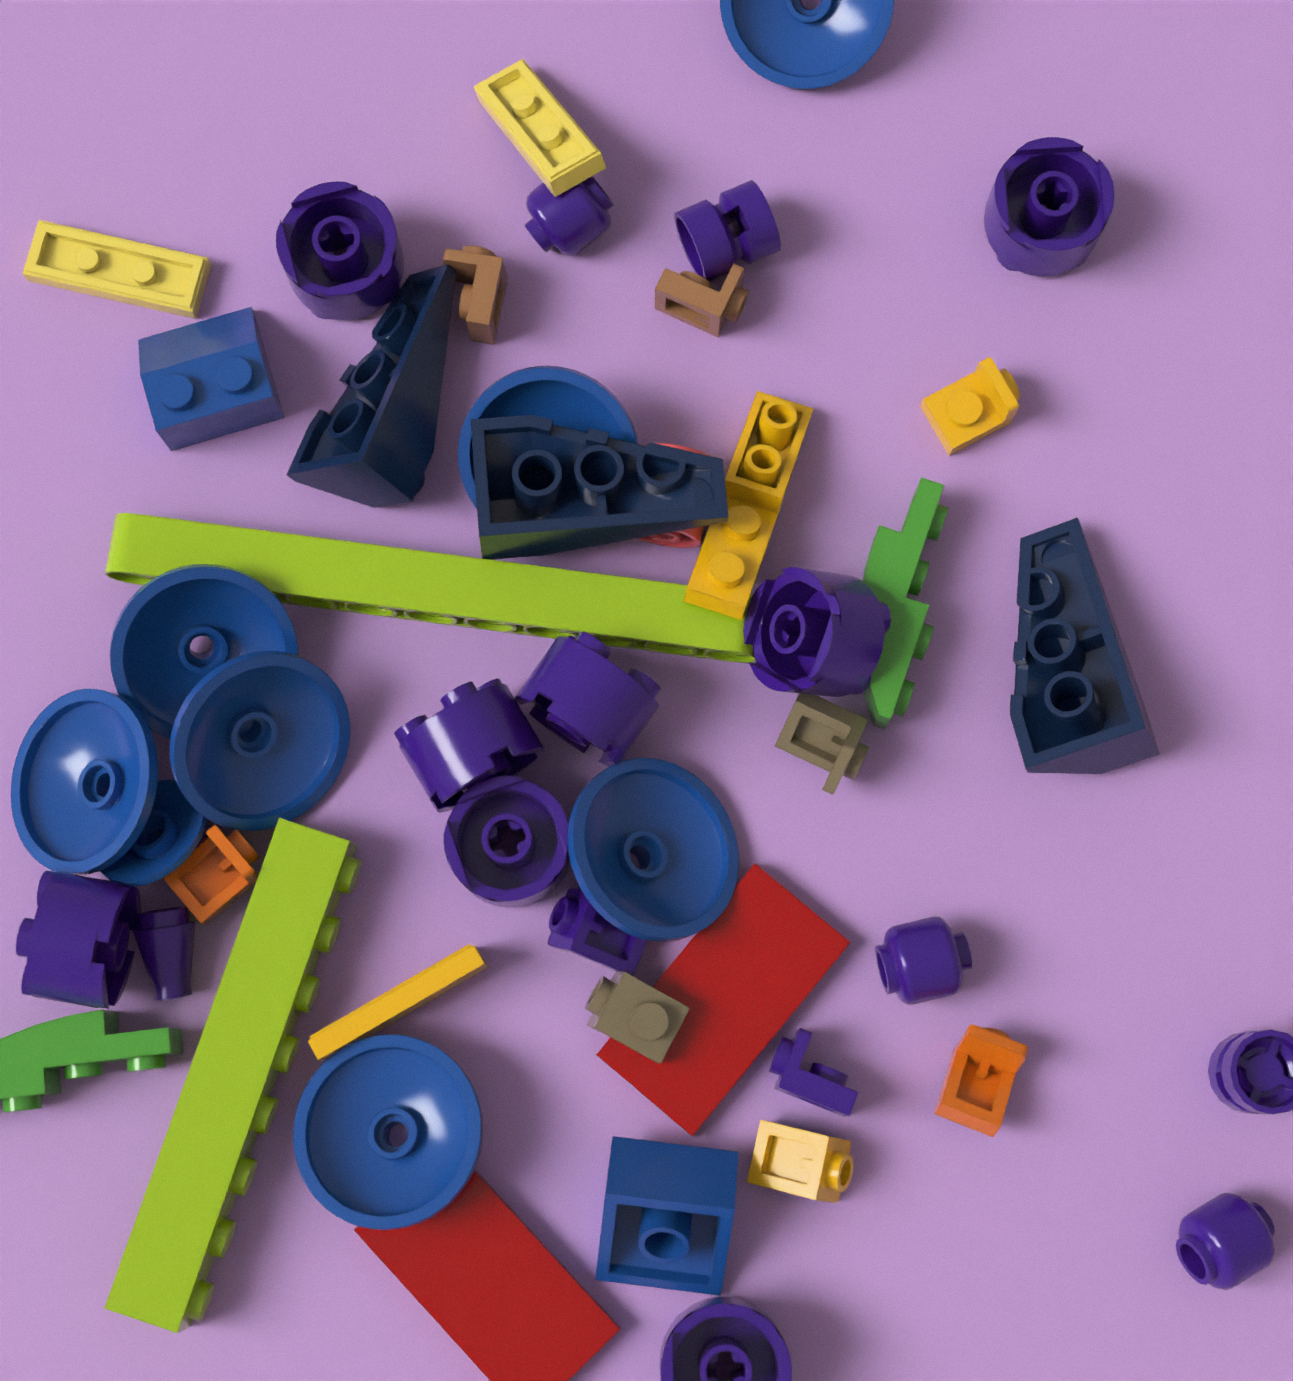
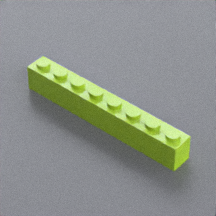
(233, 1077)

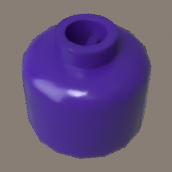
(570, 218)
(923, 960)
(1225, 1241)

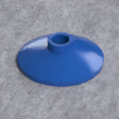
(164, 842)

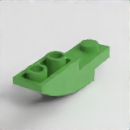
(891, 573)
(79, 1045)

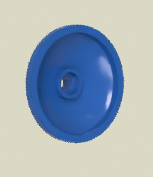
(806, 45)
(546, 392)
(156, 626)
(284, 758)
(84, 781)
(676, 834)
(347, 1124)

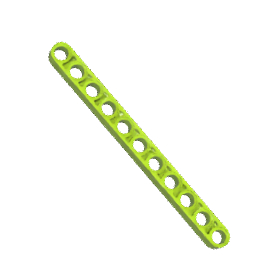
(433, 586)

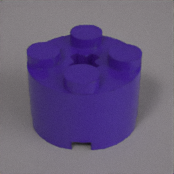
(1077, 207)
(333, 219)
(815, 632)
(589, 697)
(468, 741)
(476, 828)
(79, 940)
(722, 1326)

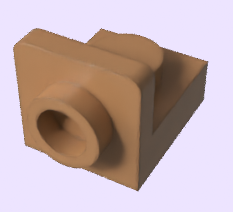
(483, 299)
(697, 304)

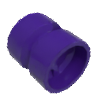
(709, 240)
(1254, 1072)

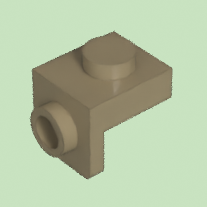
(825, 737)
(635, 1014)

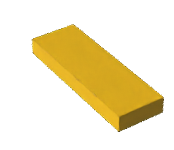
(398, 1001)

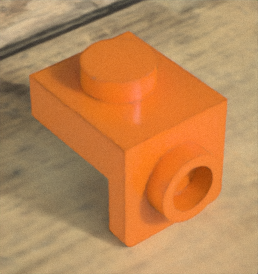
(214, 874)
(980, 1079)

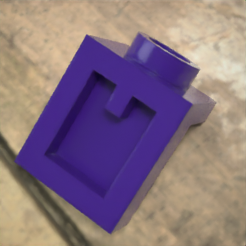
(584, 932)
(819, 1086)

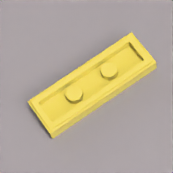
(539, 127)
(117, 269)

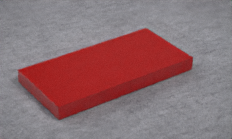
(741, 988)
(496, 1288)

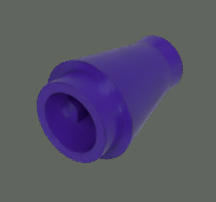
(167, 950)

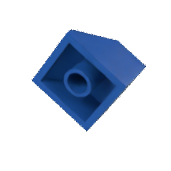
(208, 379)
(667, 1215)

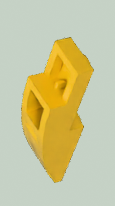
(754, 494)

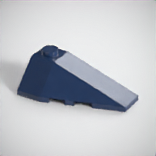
(387, 418)
(575, 489)
(1073, 681)

